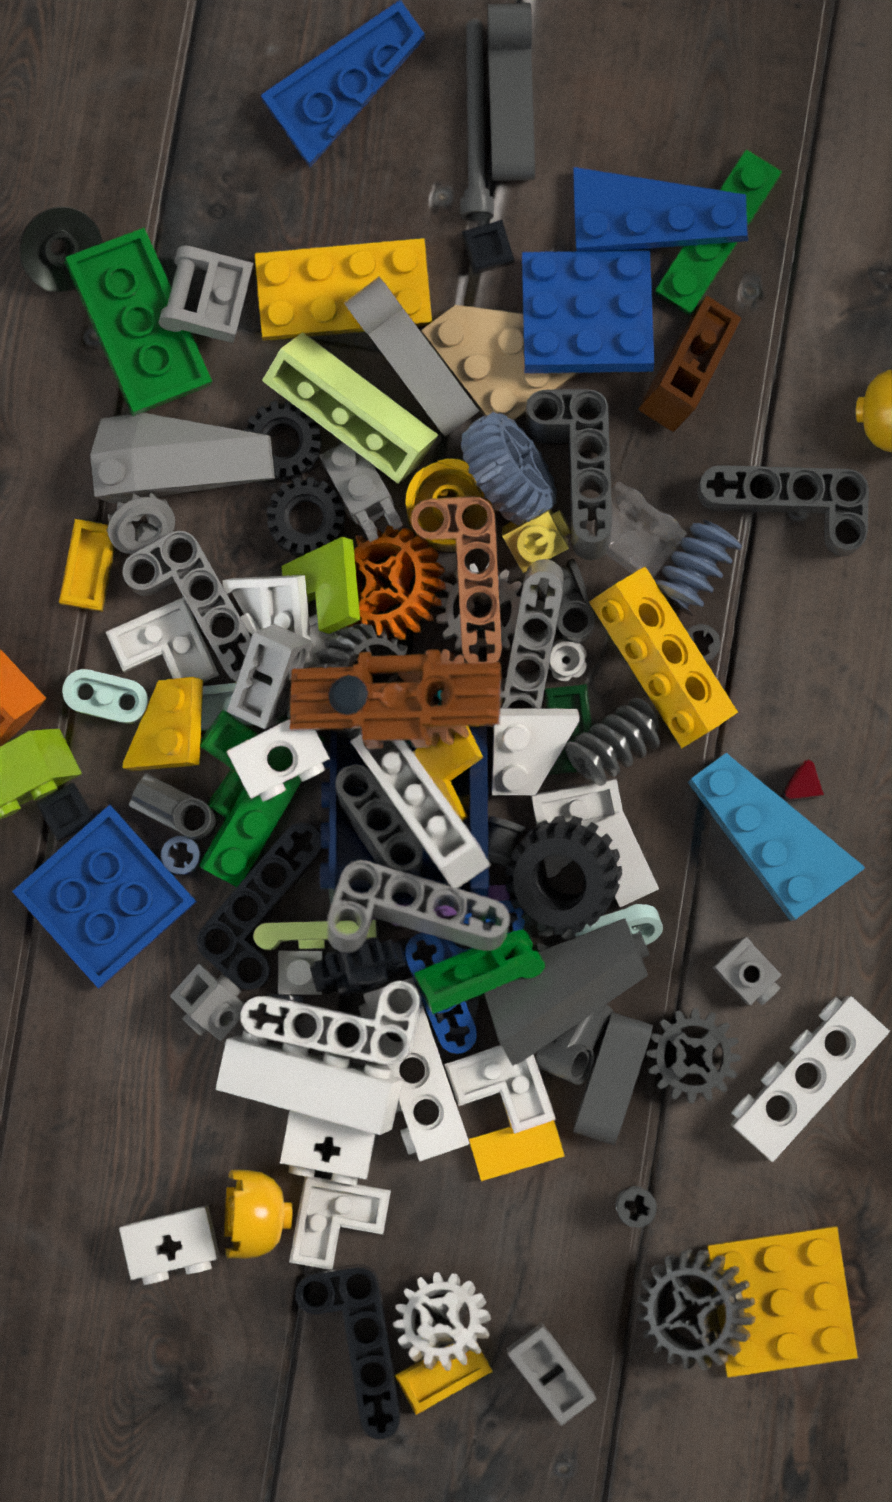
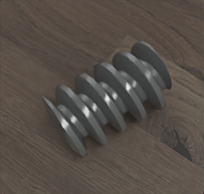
(615, 741)

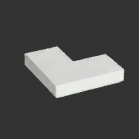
(164, 633)
(518, 1085)
(325, 1209)

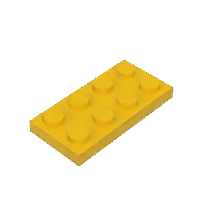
(309, 286)

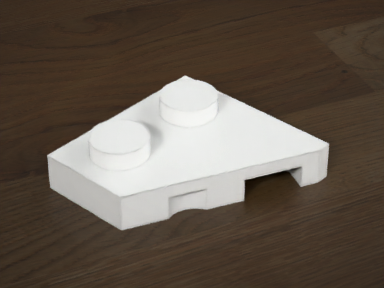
(272, 601)
(527, 747)
(583, 801)

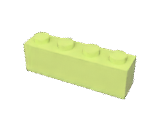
(349, 407)

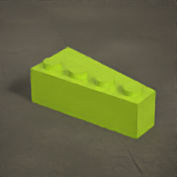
(34, 768)

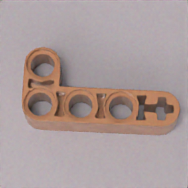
(469, 581)

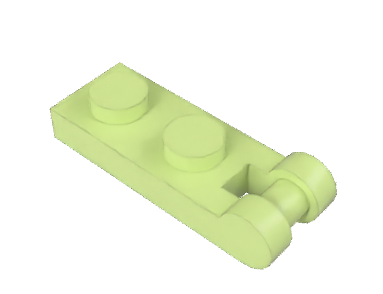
(308, 934)

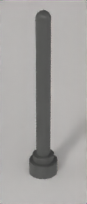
(477, 202)

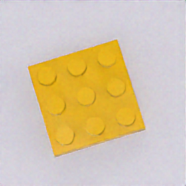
(797, 1297)

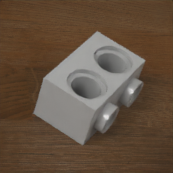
(265, 677)
(551, 1373)

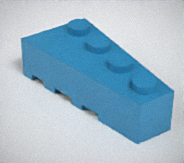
(777, 842)

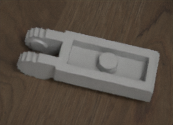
(360, 488)

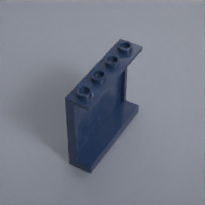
(346, 846)

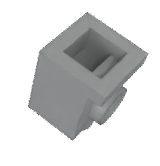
(731, 970)

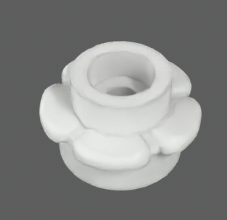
(577, 660)

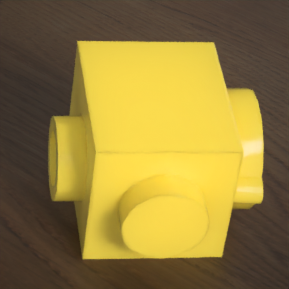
(538, 538)

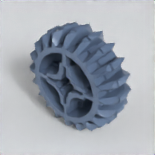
(508, 468)

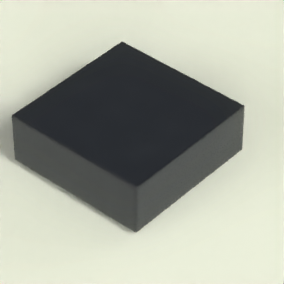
(487, 247)
(65, 811)

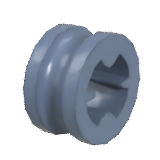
(170, 863)

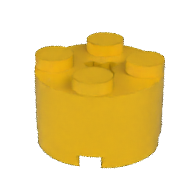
(444, 480)

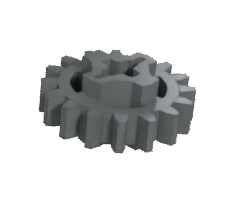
(707, 1041)

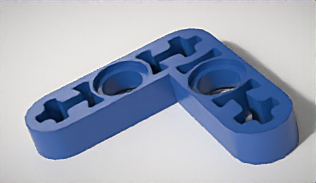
(445, 950)

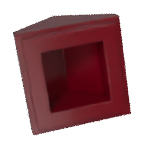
(803, 784)

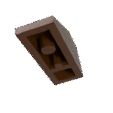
(690, 365)

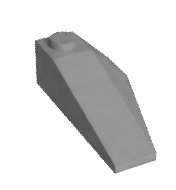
(173, 457)

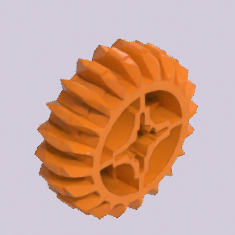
(411, 554)

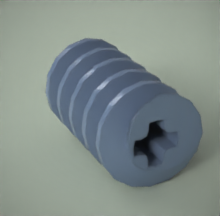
(696, 565)

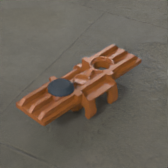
(393, 710)

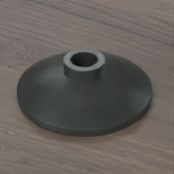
(35, 252)

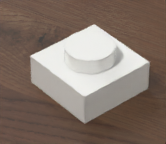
(295, 973)

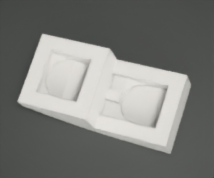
(636, 875)

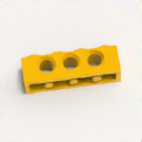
(663, 657)

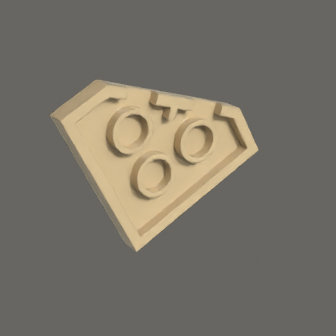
(488, 358)

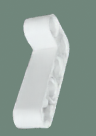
(330, 1020)

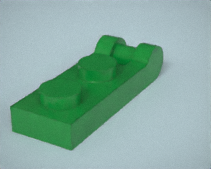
(478, 971)

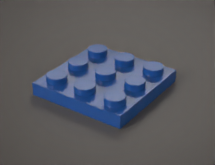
(587, 312)
(104, 896)

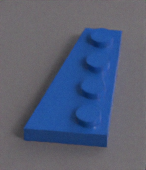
(337, 84)
(645, 213)

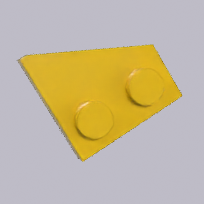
(169, 728)

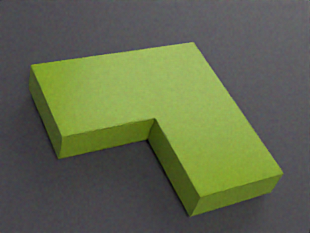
(331, 581)

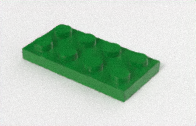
(124, 299)

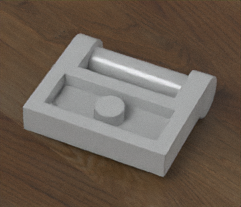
(220, 297)

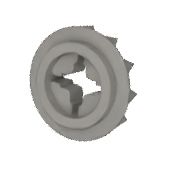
(130, 540)

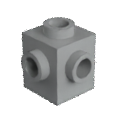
(215, 1009)

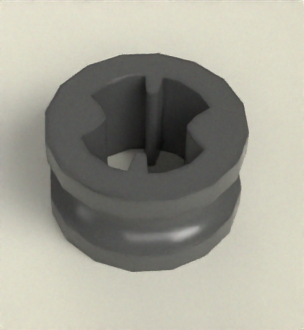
(713, 648)

